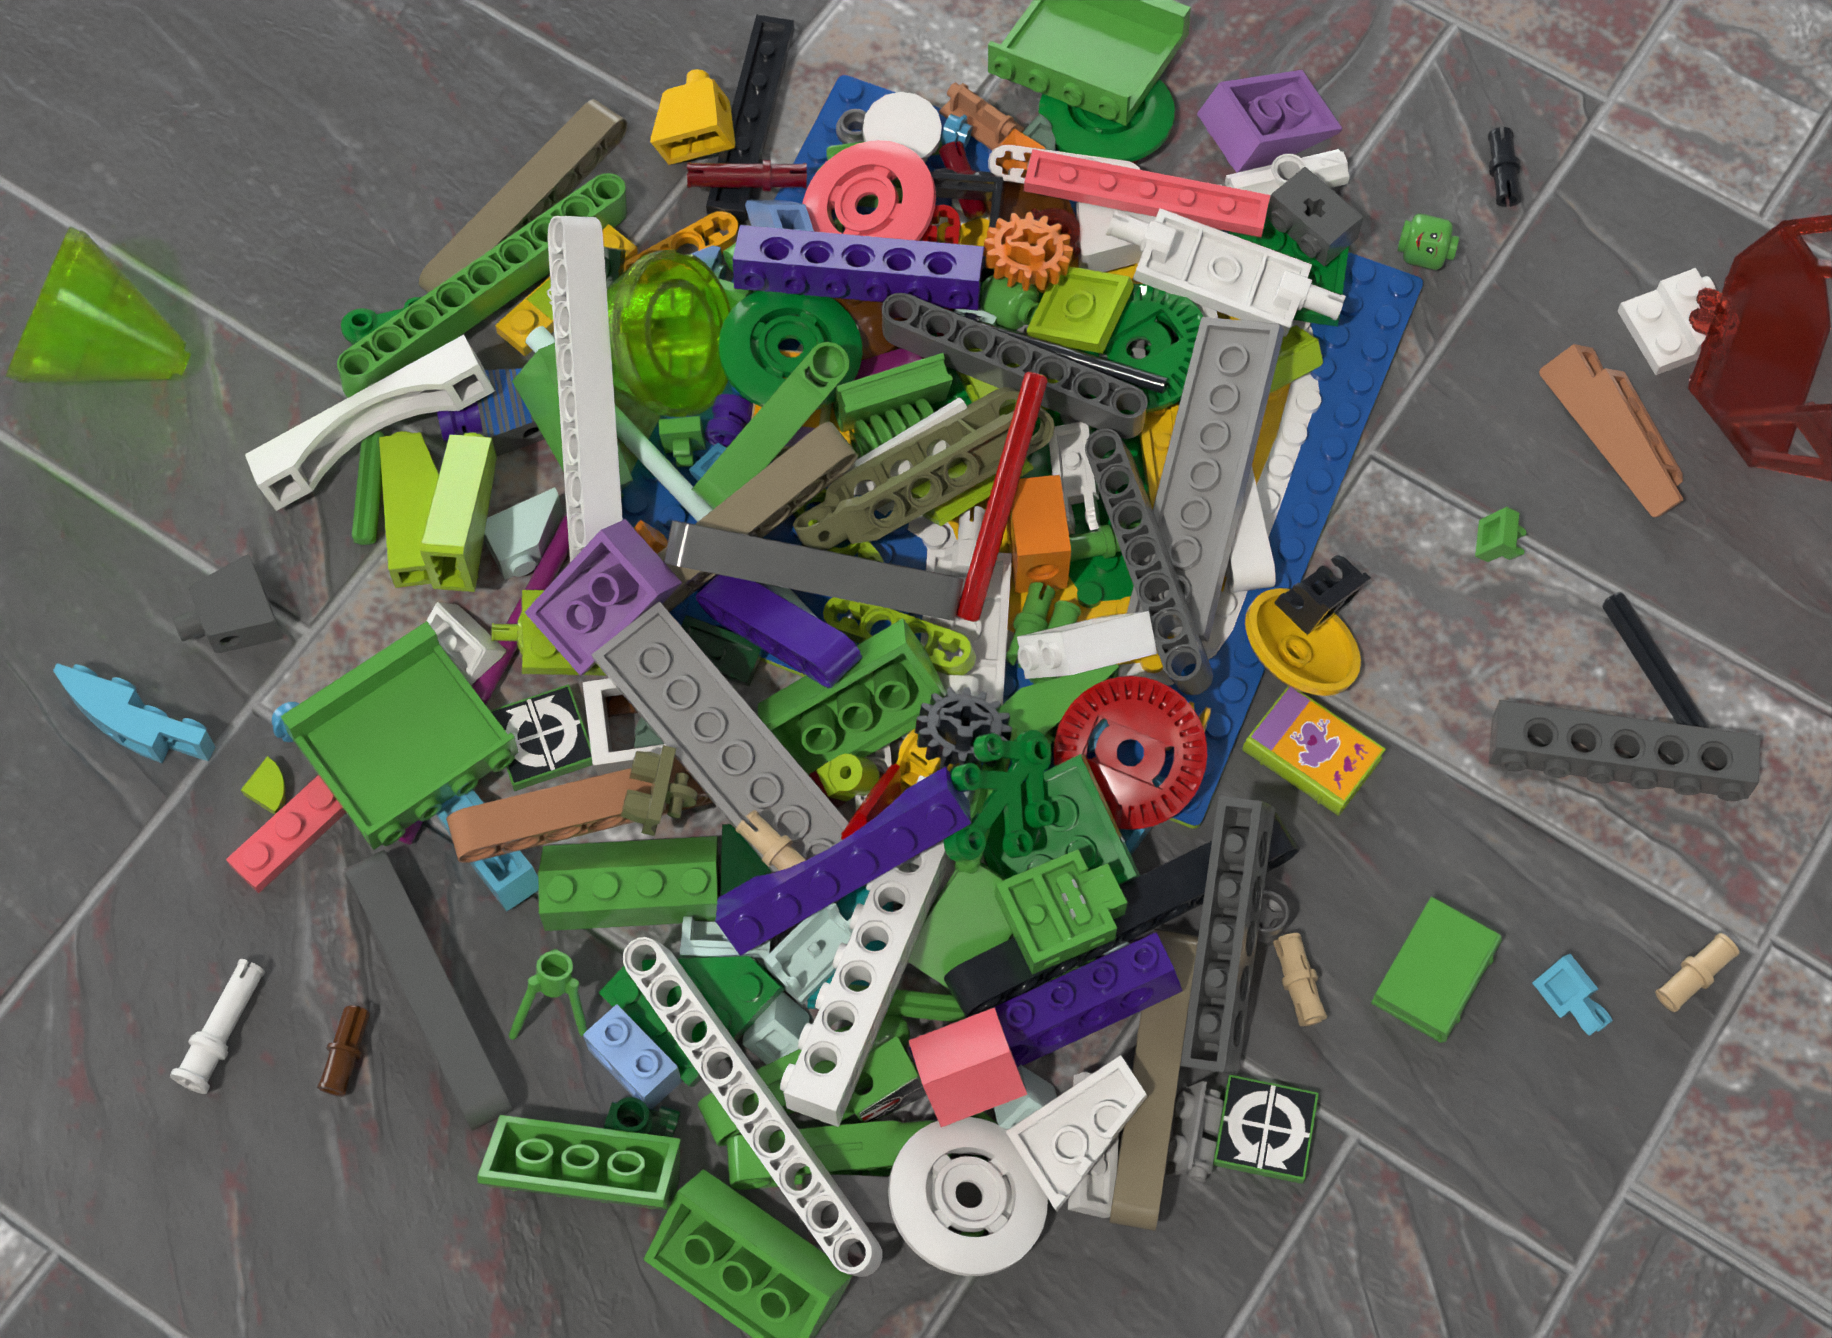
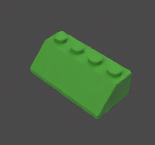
(863, 709)
(628, 883)
(582, 1162)
(745, 1262)

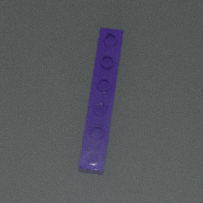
(857, 266)
(1088, 999)

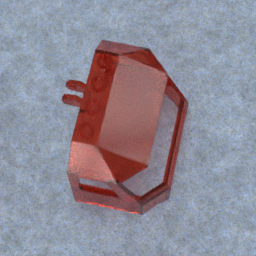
(1765, 350)

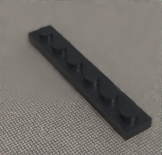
(754, 106)

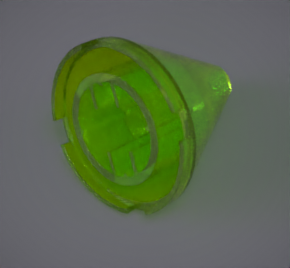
(94, 325)
(667, 333)

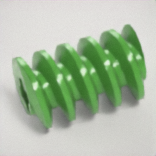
(868, 438)

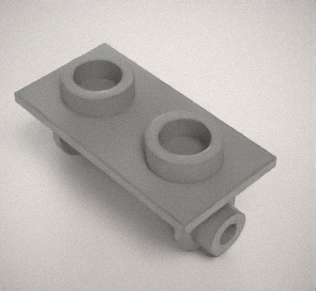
(1196, 1112)

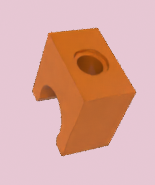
(1039, 534)

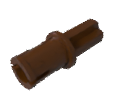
(344, 1051)

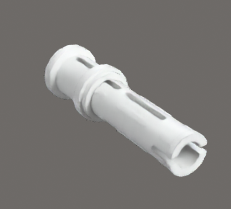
(210, 1043)

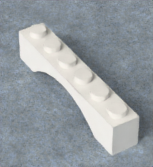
(300, 457)

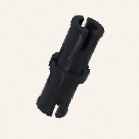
(1504, 167)

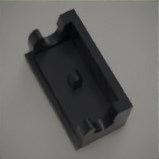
(1322, 595)

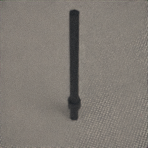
(1116, 370)

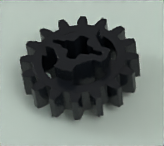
(954, 722)

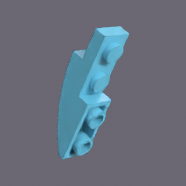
(124, 717)

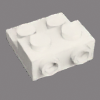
(1661, 321)

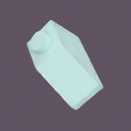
(523, 533)

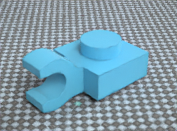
(1568, 991)

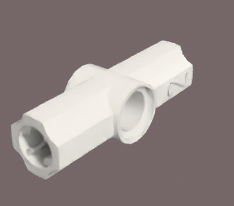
(1327, 166)

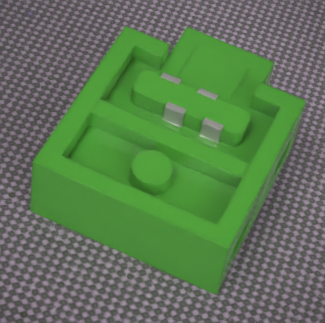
(1060, 909)

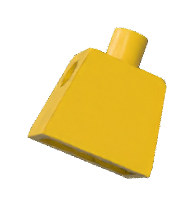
(693, 120)

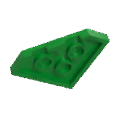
(733, 987)

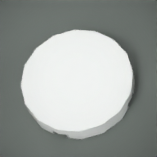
(906, 121)

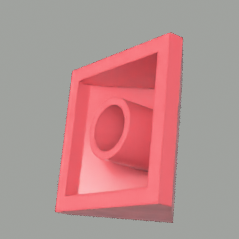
(967, 1067)

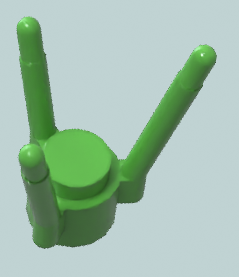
(552, 979)

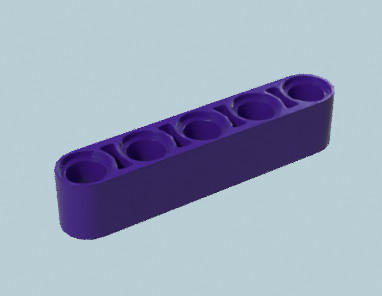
(780, 628)

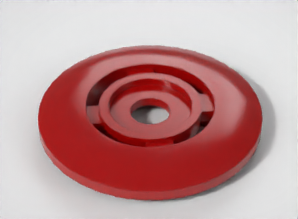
(1157, 720)

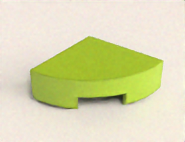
(266, 787)

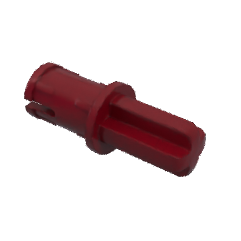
(956, 160)

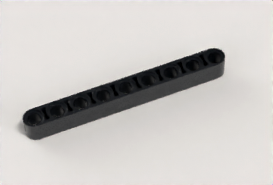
(1151, 901)

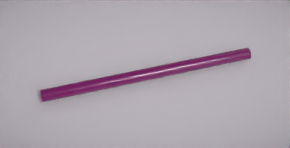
(540, 580)

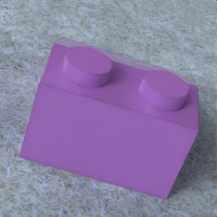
(1266, 118)
(601, 593)

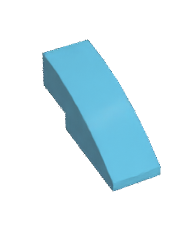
(508, 875)

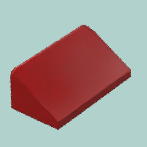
(879, 798)

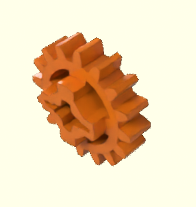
(1024, 250)

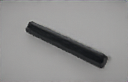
(1652, 661)

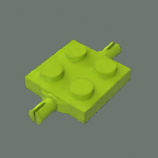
(537, 652)

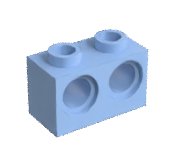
(632, 1057)

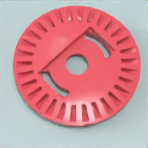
(869, 171)

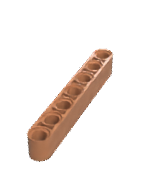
(550, 814)

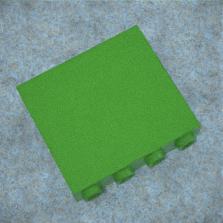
(1092, 51)
(399, 736)

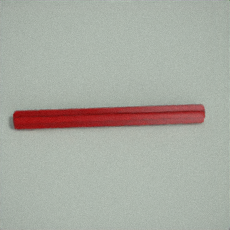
(1002, 496)

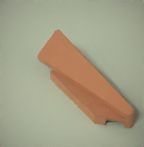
(1617, 424)

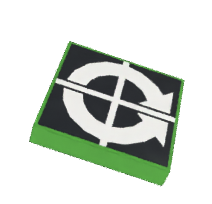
(547, 737)
(1265, 1129)

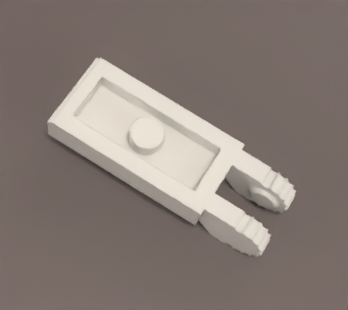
(1076, 475)

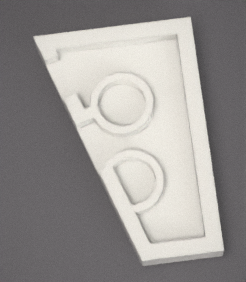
(1076, 1129)

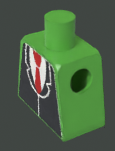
(893, 1083)

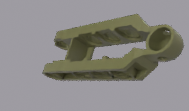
(970, 437)

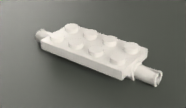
(1222, 270)
(987, 634)

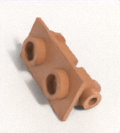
(987, 122)

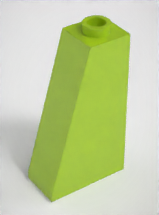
(408, 492)
(459, 513)

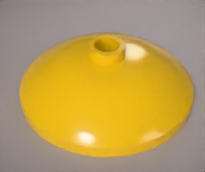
(1311, 663)

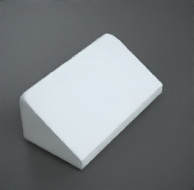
(464, 640)

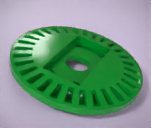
(1091, 135)
(751, 349)
(1165, 359)

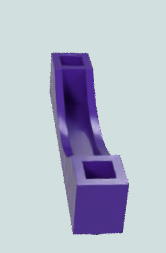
(902, 830)

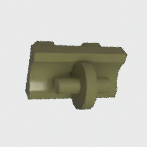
(648, 808)

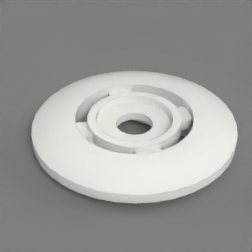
(926, 1202)

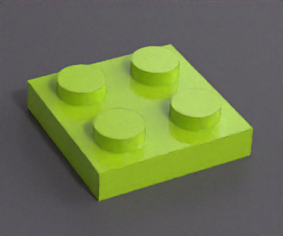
(1081, 309)

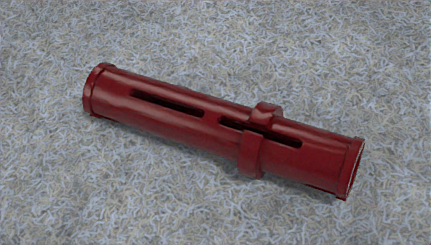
(747, 175)

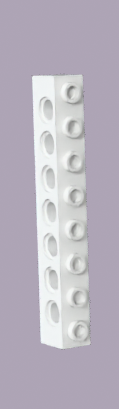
(829, 1093)

